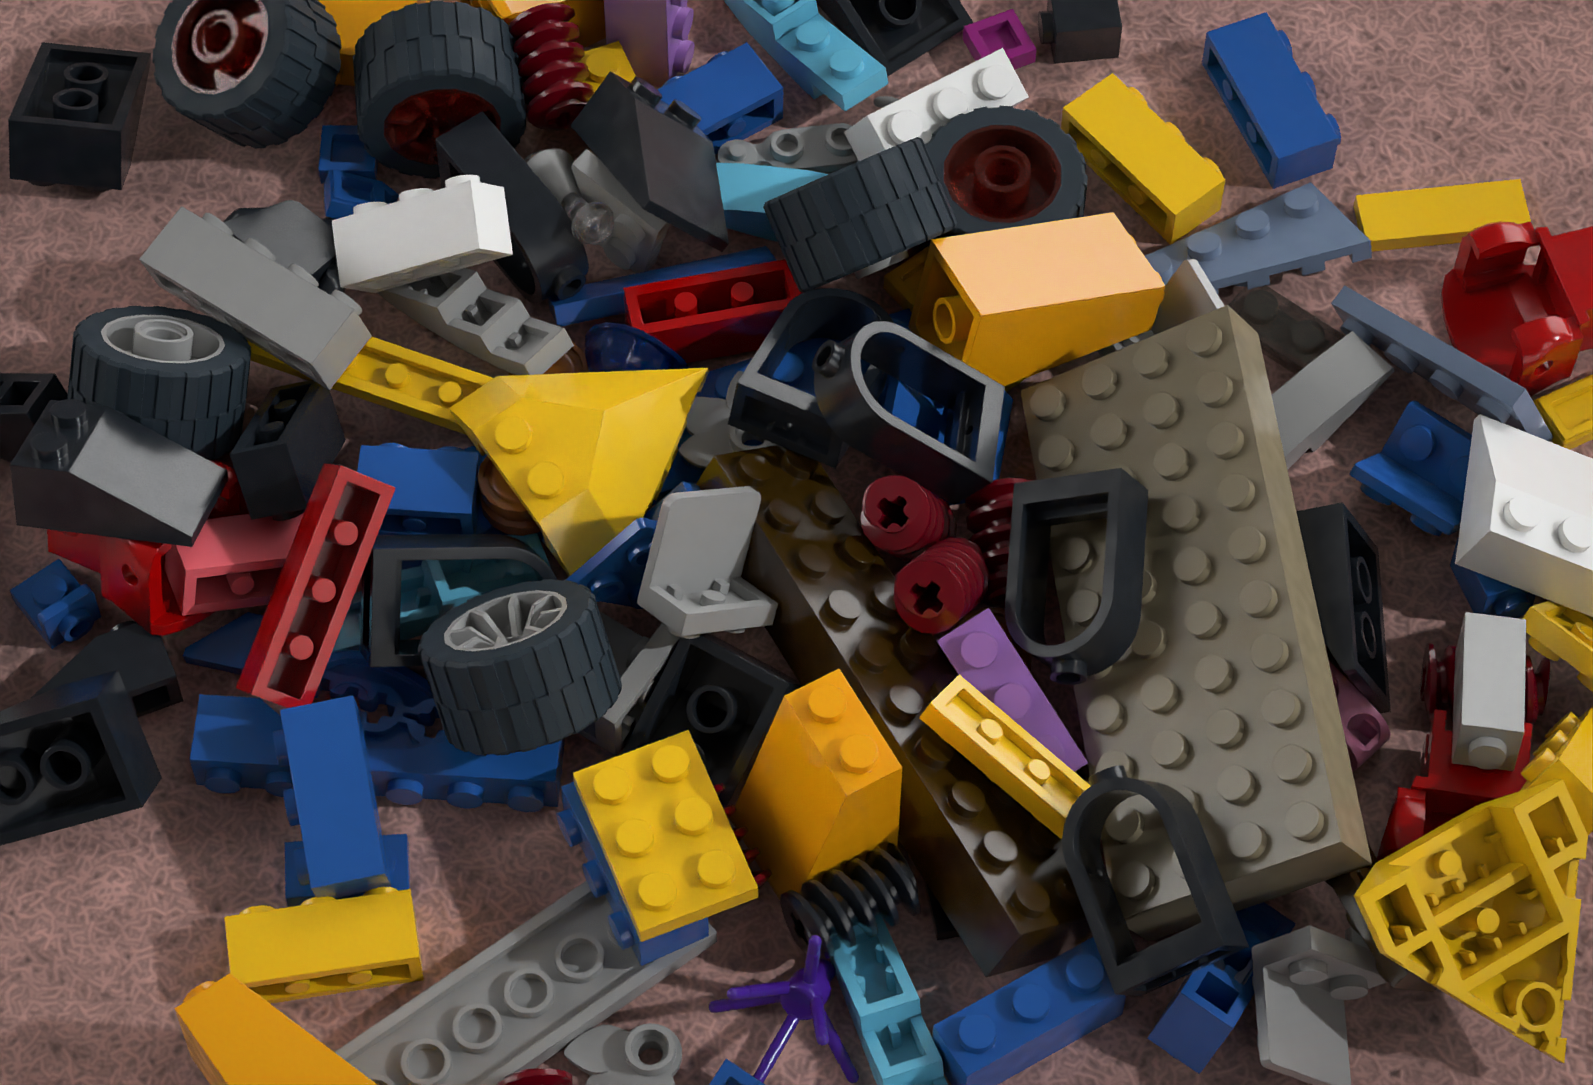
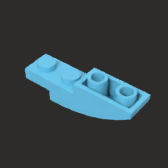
(811, 49)

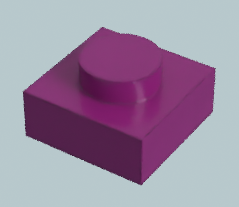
(999, 32)

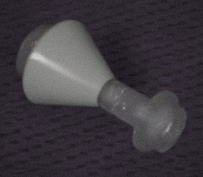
(591, 221)

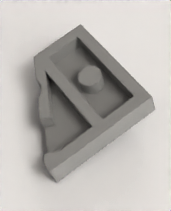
(636, 232)

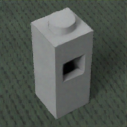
(1489, 691)

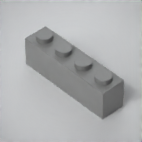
(257, 296)

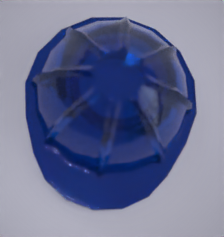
(627, 349)

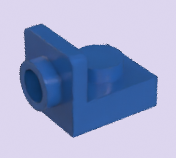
(57, 604)

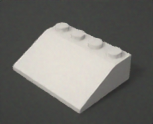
(1528, 515)

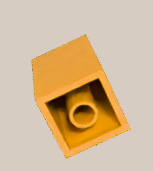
(1035, 295)
(819, 786)
(249, 1042)

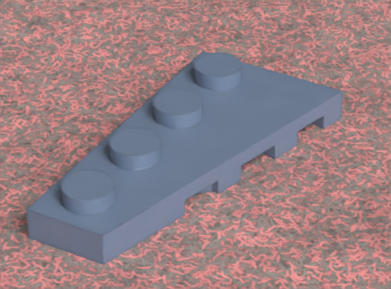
(1272, 238)
(1440, 364)

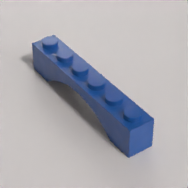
(237, 751)

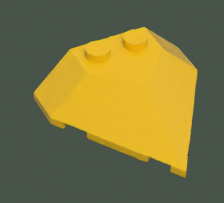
(581, 447)
(1489, 910)

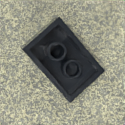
(897, 29)
(78, 117)
(656, 155)
(111, 478)
(1348, 596)
(722, 701)
(72, 758)

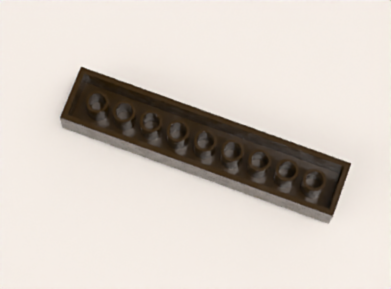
(972, 842)

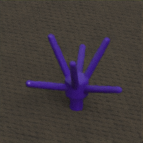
(802, 999)

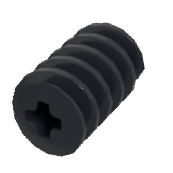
(851, 900)

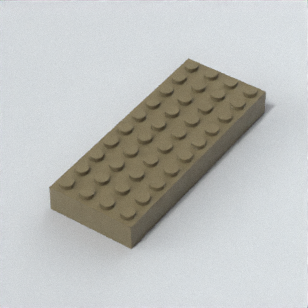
(1229, 657)

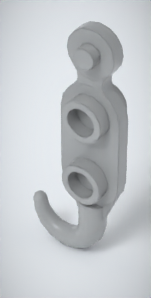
(805, 148)

